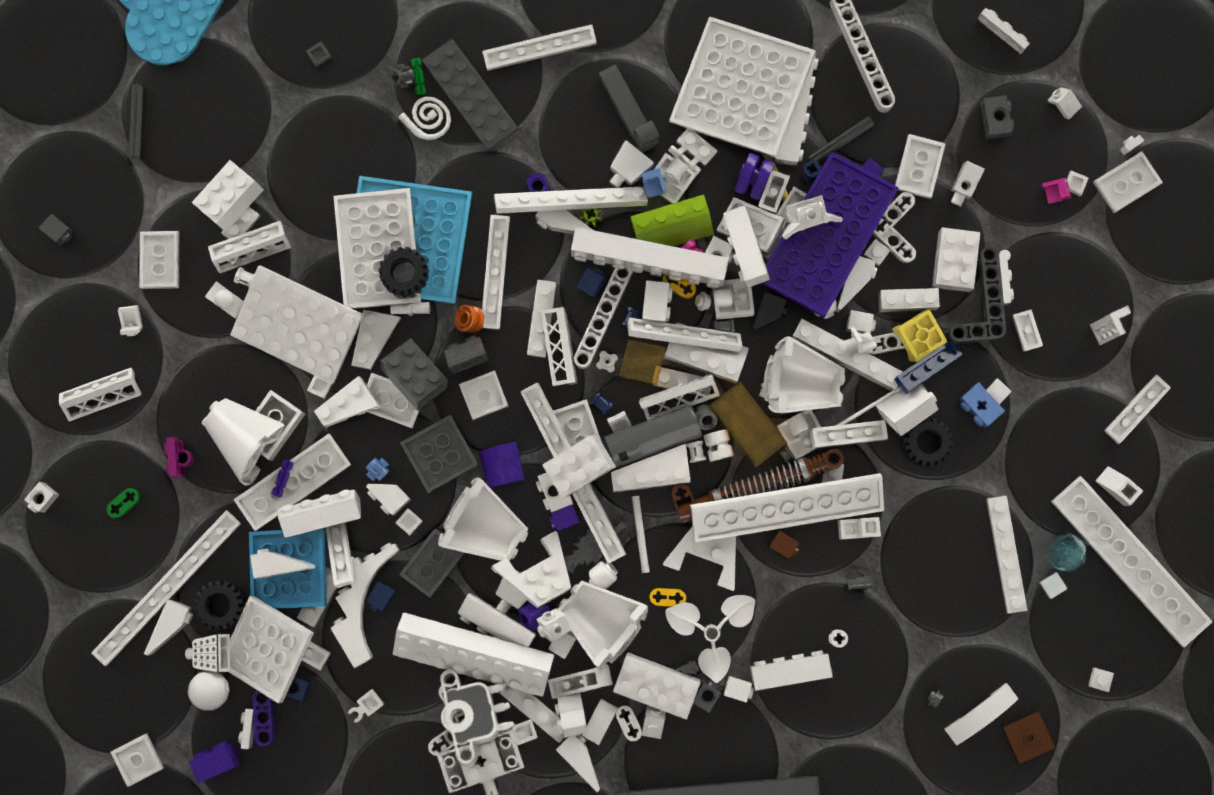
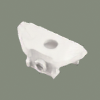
(807, 214)

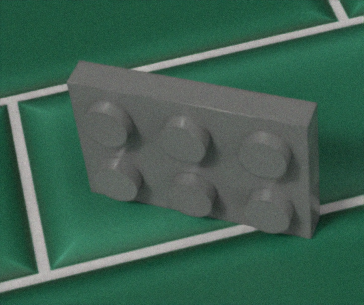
(430, 565)

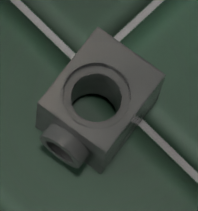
(56, 230)
(707, 705)

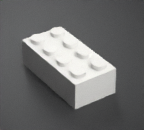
(656, 685)

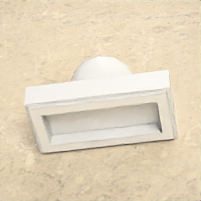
(225, 299)

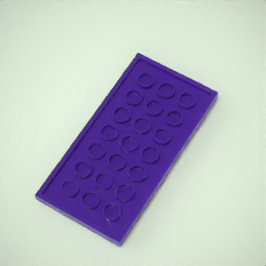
(818, 260)

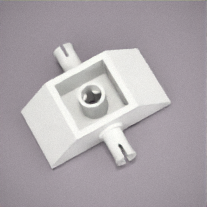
(501, 758)

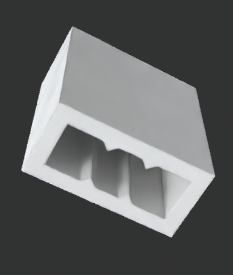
(907, 410)

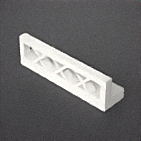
(248, 245)
(1109, 326)
(565, 340)
(109, 384)
(675, 392)

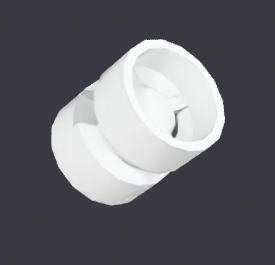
(718, 445)

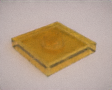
(642, 362)

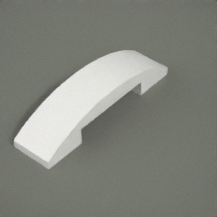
(982, 714)

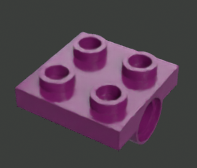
(174, 450)

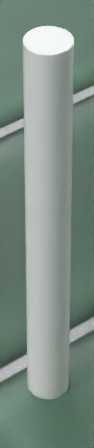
(640, 534)

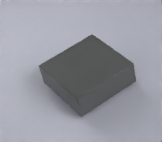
(318, 54)

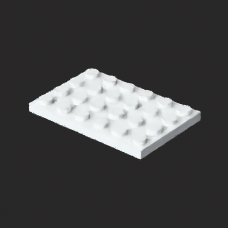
(366, 231)
(296, 324)

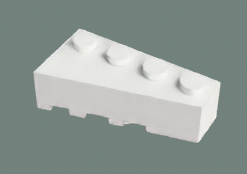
(656, 471)

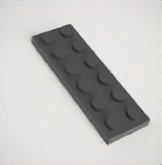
(470, 94)

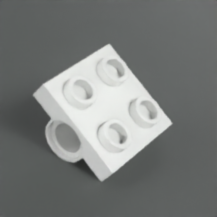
(676, 177)
(733, 300)
(797, 432)

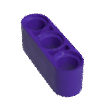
(260, 726)

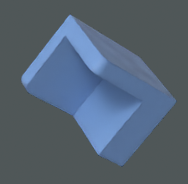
(653, 183)

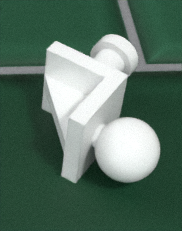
(862, 342)

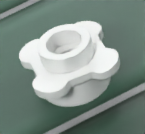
(607, 366)

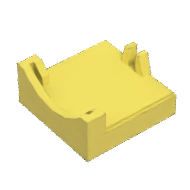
(920, 335)

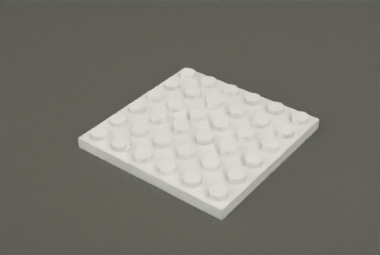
(742, 86)

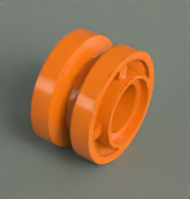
(469, 319)

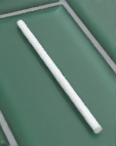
(869, 406)

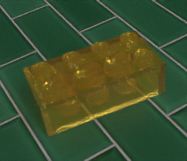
(747, 424)

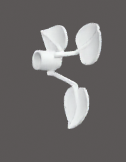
(713, 661)

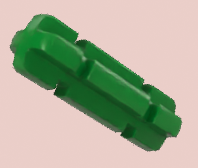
(418, 76)

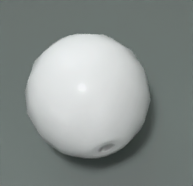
(208, 690)

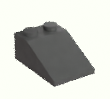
(466, 354)

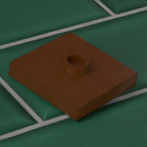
(1028, 737)

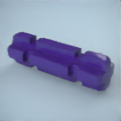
(282, 478)

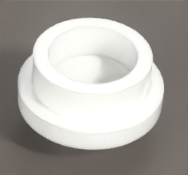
(703, 301)

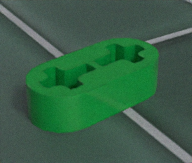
(127, 506)

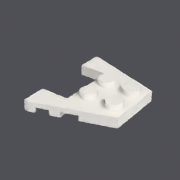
(718, 551)
(542, 581)

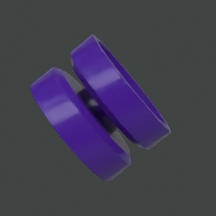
(753, 176)

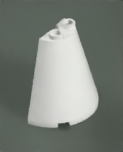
(801, 379)
(241, 436)
(482, 525)
(602, 621)

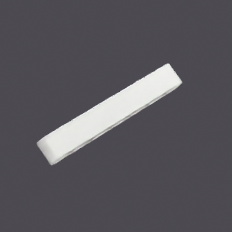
(866, 59)
(599, 315)

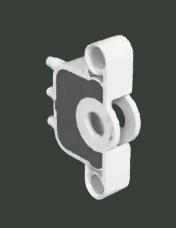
(480, 714)

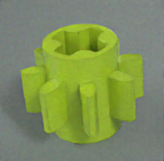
(592, 220)

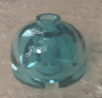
(1068, 553)

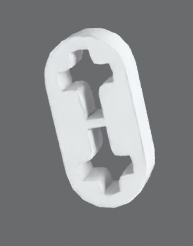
(624, 725)

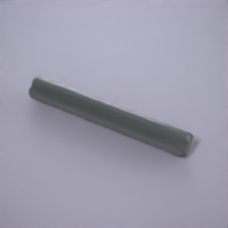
(135, 121)
(841, 140)

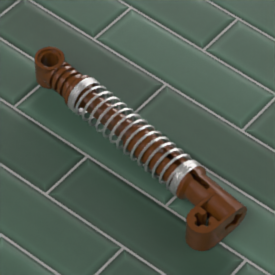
(805, 469)

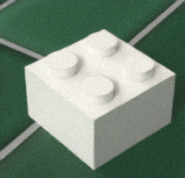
(655, 301)

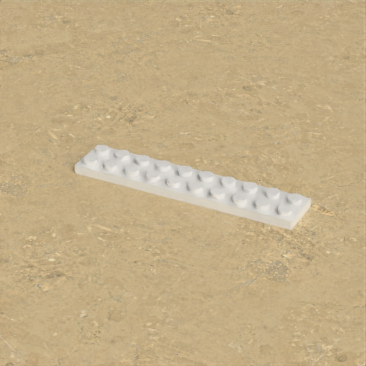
(787, 507)
(1131, 561)

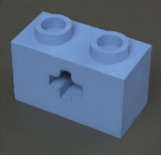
(990, 410)

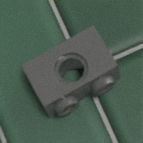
(993, 127)

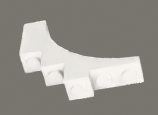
(350, 630)

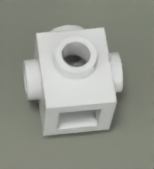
(553, 625)

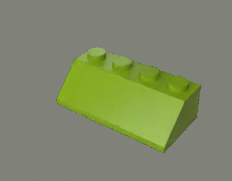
(674, 223)

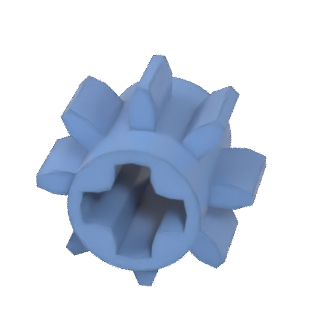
(377, 469)

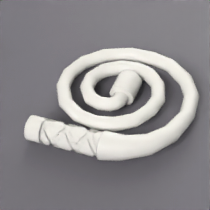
(431, 115)

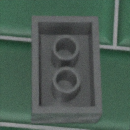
(414, 374)

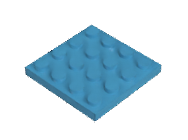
(297, 588)

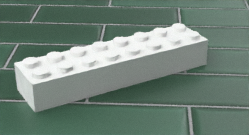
(648, 257)
(472, 654)

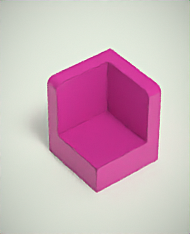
(1057, 190)

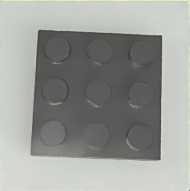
(439, 453)

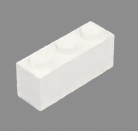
(908, 300)

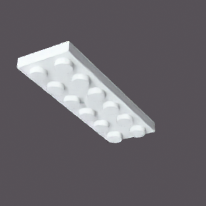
(309, 472)

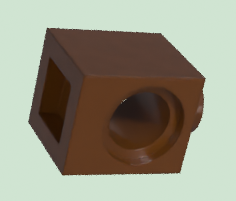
(784, 545)

